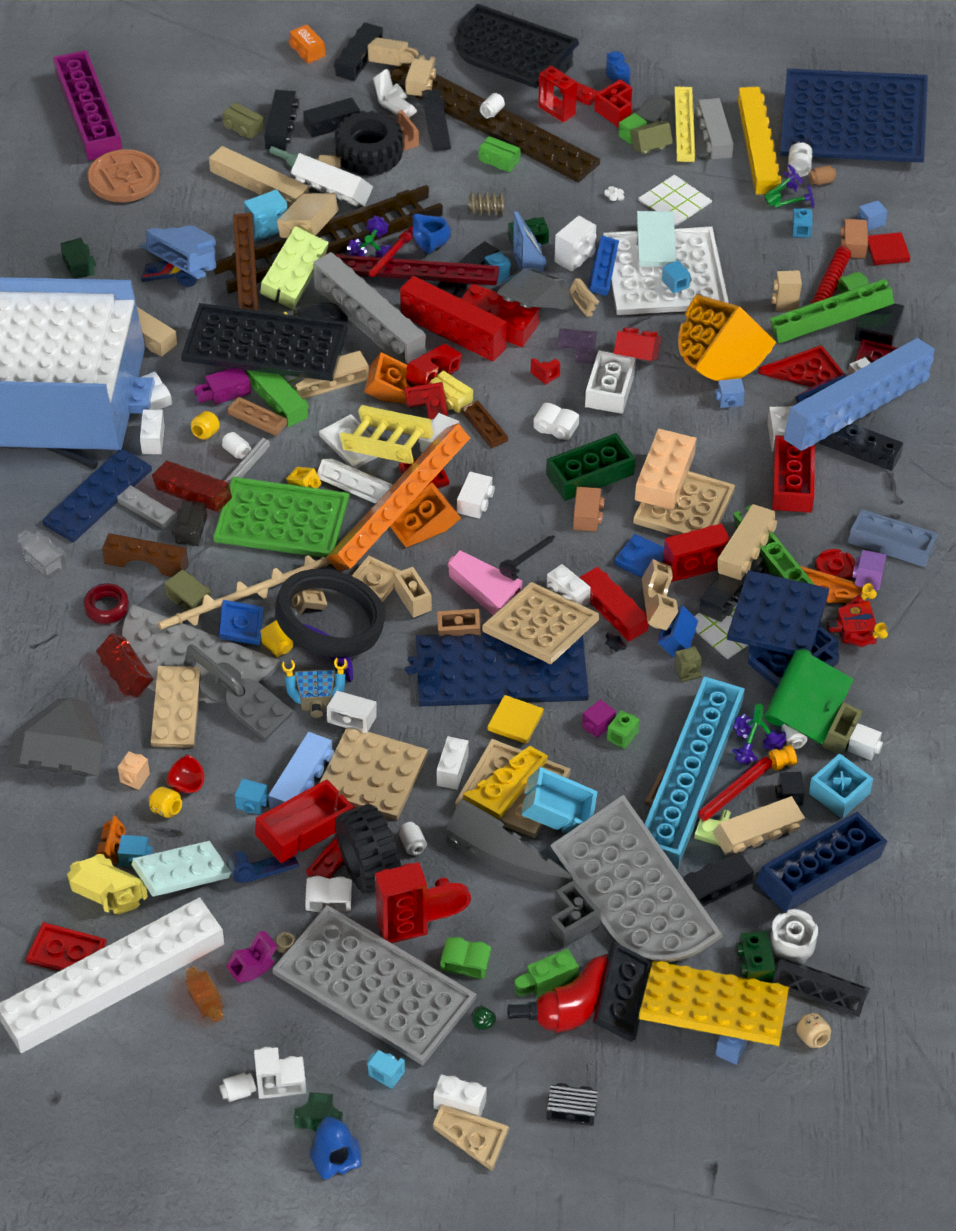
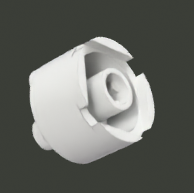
(793, 936)

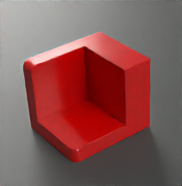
(545, 371)

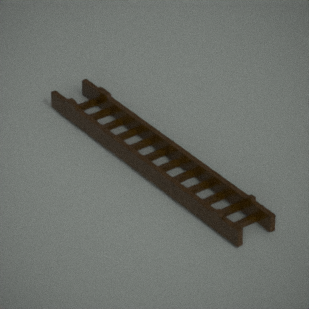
(345, 221)

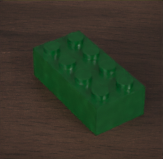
(590, 466)

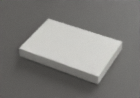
(331, 436)

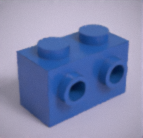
(679, 633)

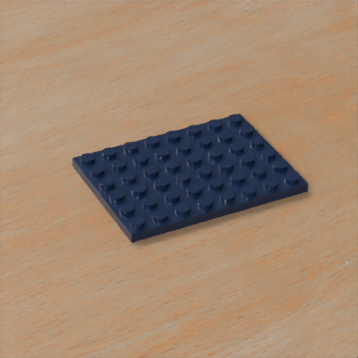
(856, 114)

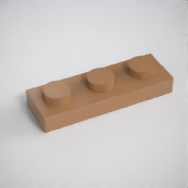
(257, 416)

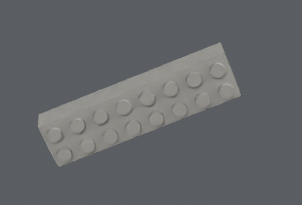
(368, 309)

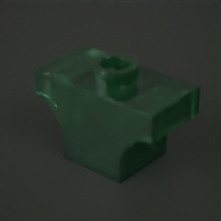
(315, 1110)

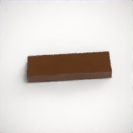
(484, 424)

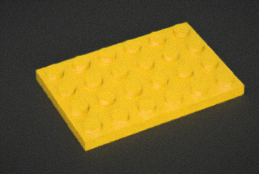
(714, 1003)

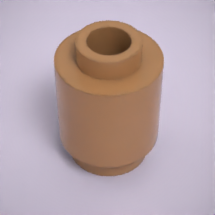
(822, 175)

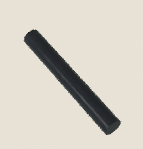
(74, 456)

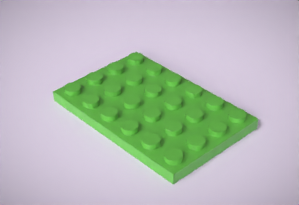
(282, 517)

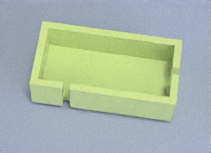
(293, 267)

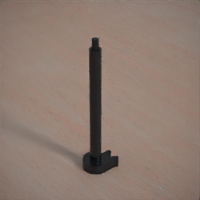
(508, 566)

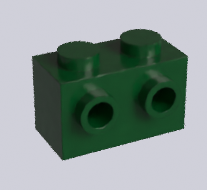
(756, 956)

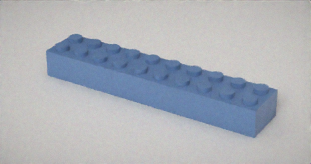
(858, 394)

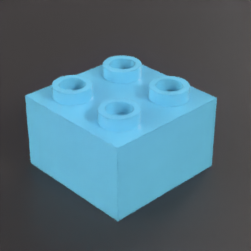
(265, 212)
(840, 786)

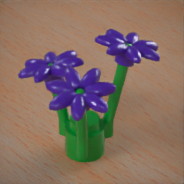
(773, 196)

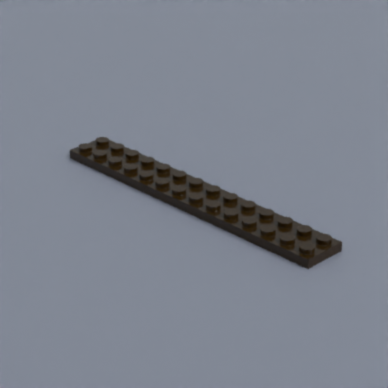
(508, 128)

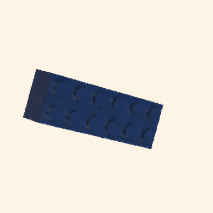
(821, 862)

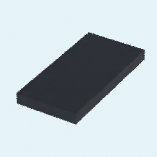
(622, 992)

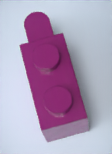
(223, 386)

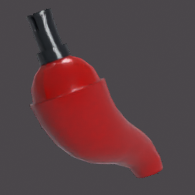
(566, 1005)

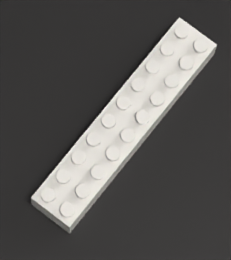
(110, 975)

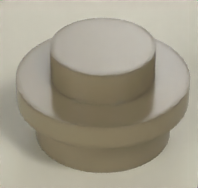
(284, 942)

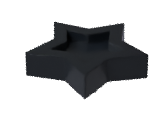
(615, 642)

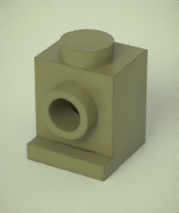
(688, 664)

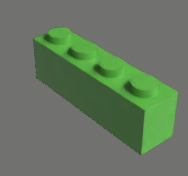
(279, 396)

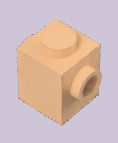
(133, 770)

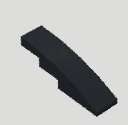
(436, 120)
(476, 256)

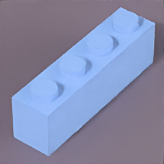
(302, 769)

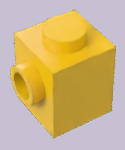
(276, 640)

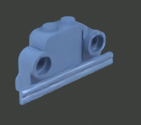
(184, 248)

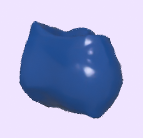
(430, 232)
(330, 1136)

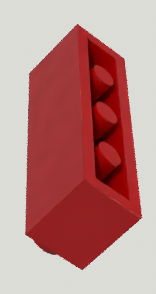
(615, 605)

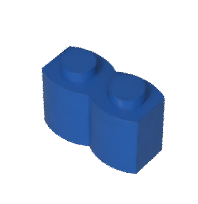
(617, 67)

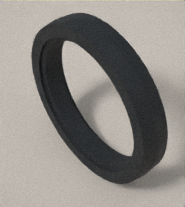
(322, 643)

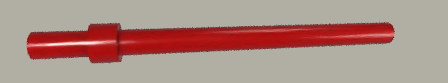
(404, 238)

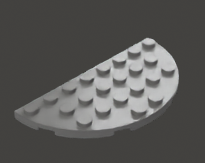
(170, 645)

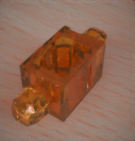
(204, 994)

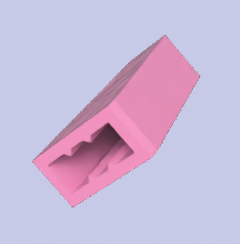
(483, 581)

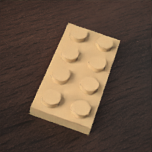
(176, 707)

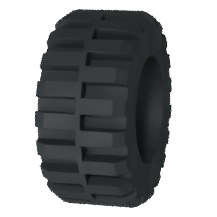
(366, 128)
(366, 845)

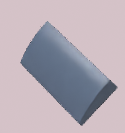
(892, 538)

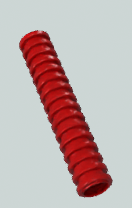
(833, 273)

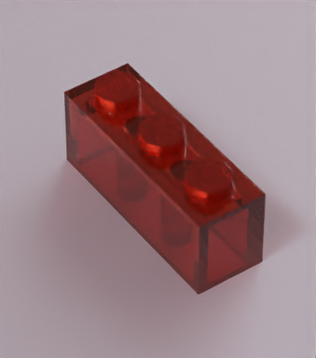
(124, 665)

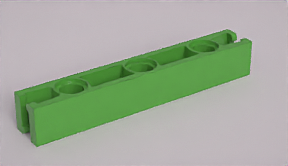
(831, 311)
(776, 557)

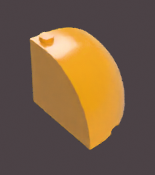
(721, 340)

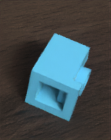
(385, 1068)

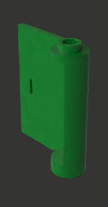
(804, 695)

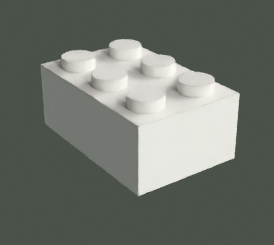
(610, 382)

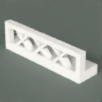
(352, 480)

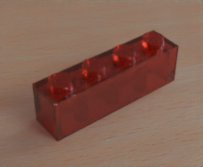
(192, 485)

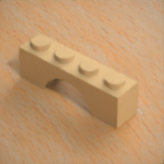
(659, 607)

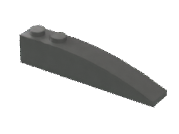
(486, 841)

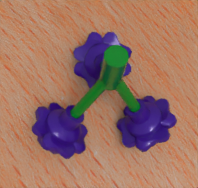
(376, 226)
(746, 727)

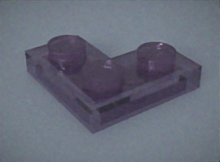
(582, 341)

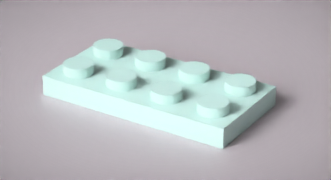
(180, 868)

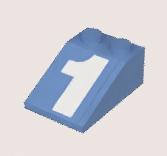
(525, 246)

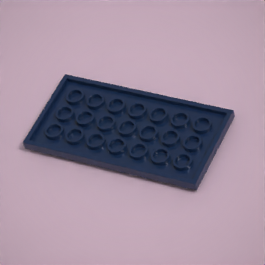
(486, 669)

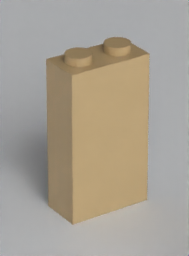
(308, 213)

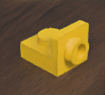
(304, 477)

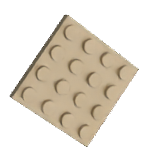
(698, 506)
(540, 622)
(496, 756)
(375, 770)

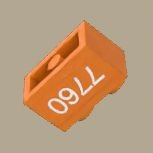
(307, 44)

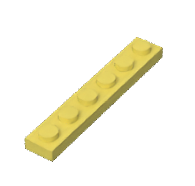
(684, 124)

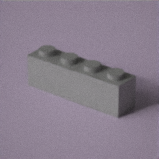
(715, 128)

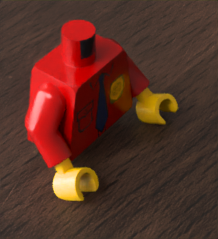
(857, 622)

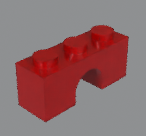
(425, 368)

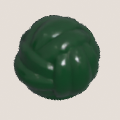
(483, 1018)

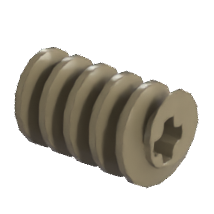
(486, 203)

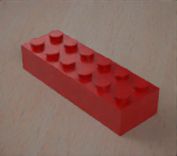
(453, 318)

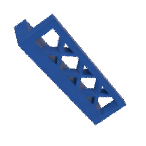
(603, 265)

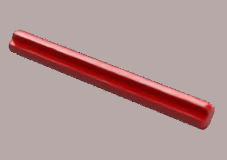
(734, 788)

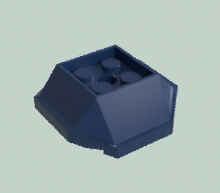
(773, 663)

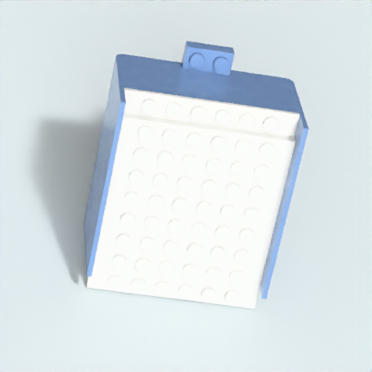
(69, 363)

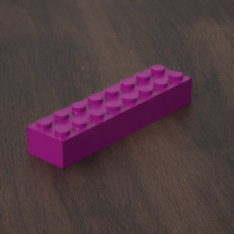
(87, 104)

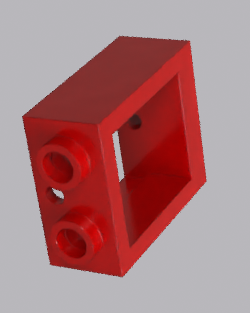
(547, 101)

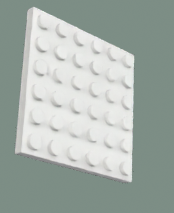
(641, 288)

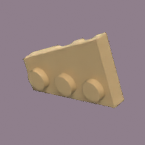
(472, 1134)

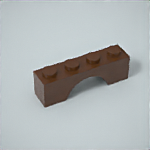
(121, 549)

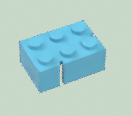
(557, 801)

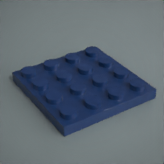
(777, 613)

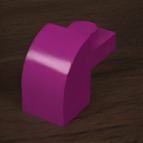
(253, 961)

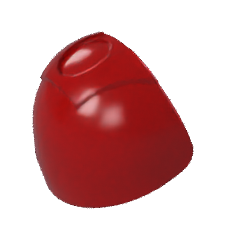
(186, 775)

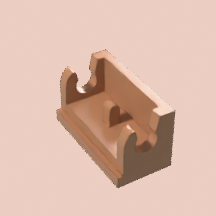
(409, 131)

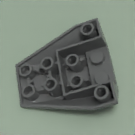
(536, 289)

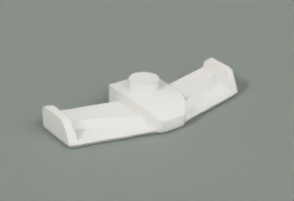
(391, 96)

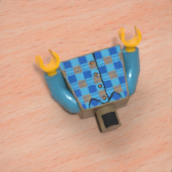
(314, 688)

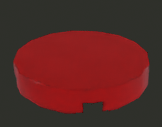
(835, 563)

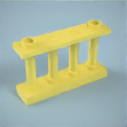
(390, 421)

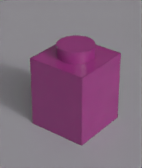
(598, 718)

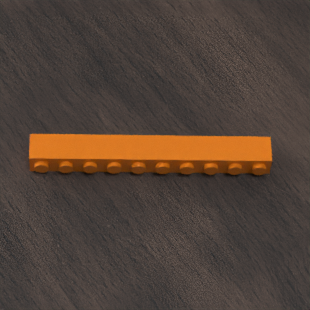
(398, 498)

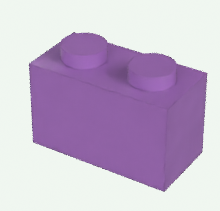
(869, 569)

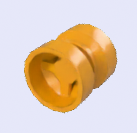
(783, 757)

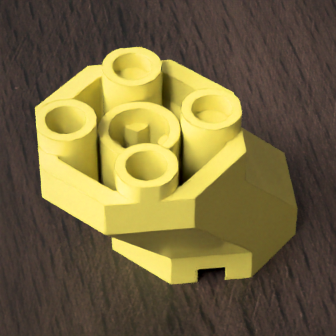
(106, 884)

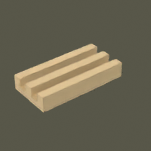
(585, 295)

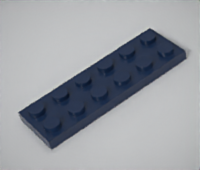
(96, 495)

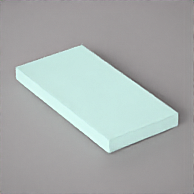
(656, 238)

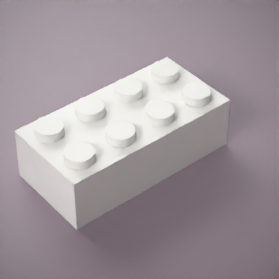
(331, 180)

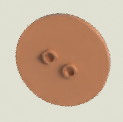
(123, 175)

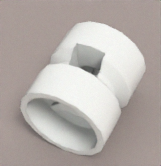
(800, 158)

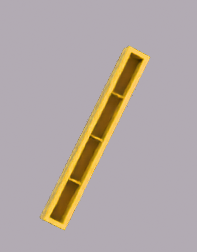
(757, 139)

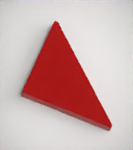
(804, 368)

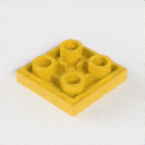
(515, 719)

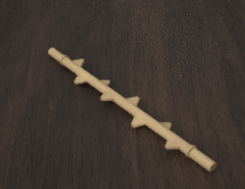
(241, 591)

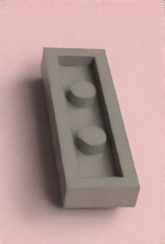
(146, 507)

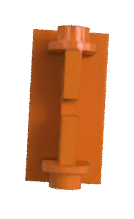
(111, 835)

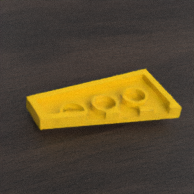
(506, 784)

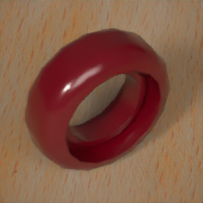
(107, 616)

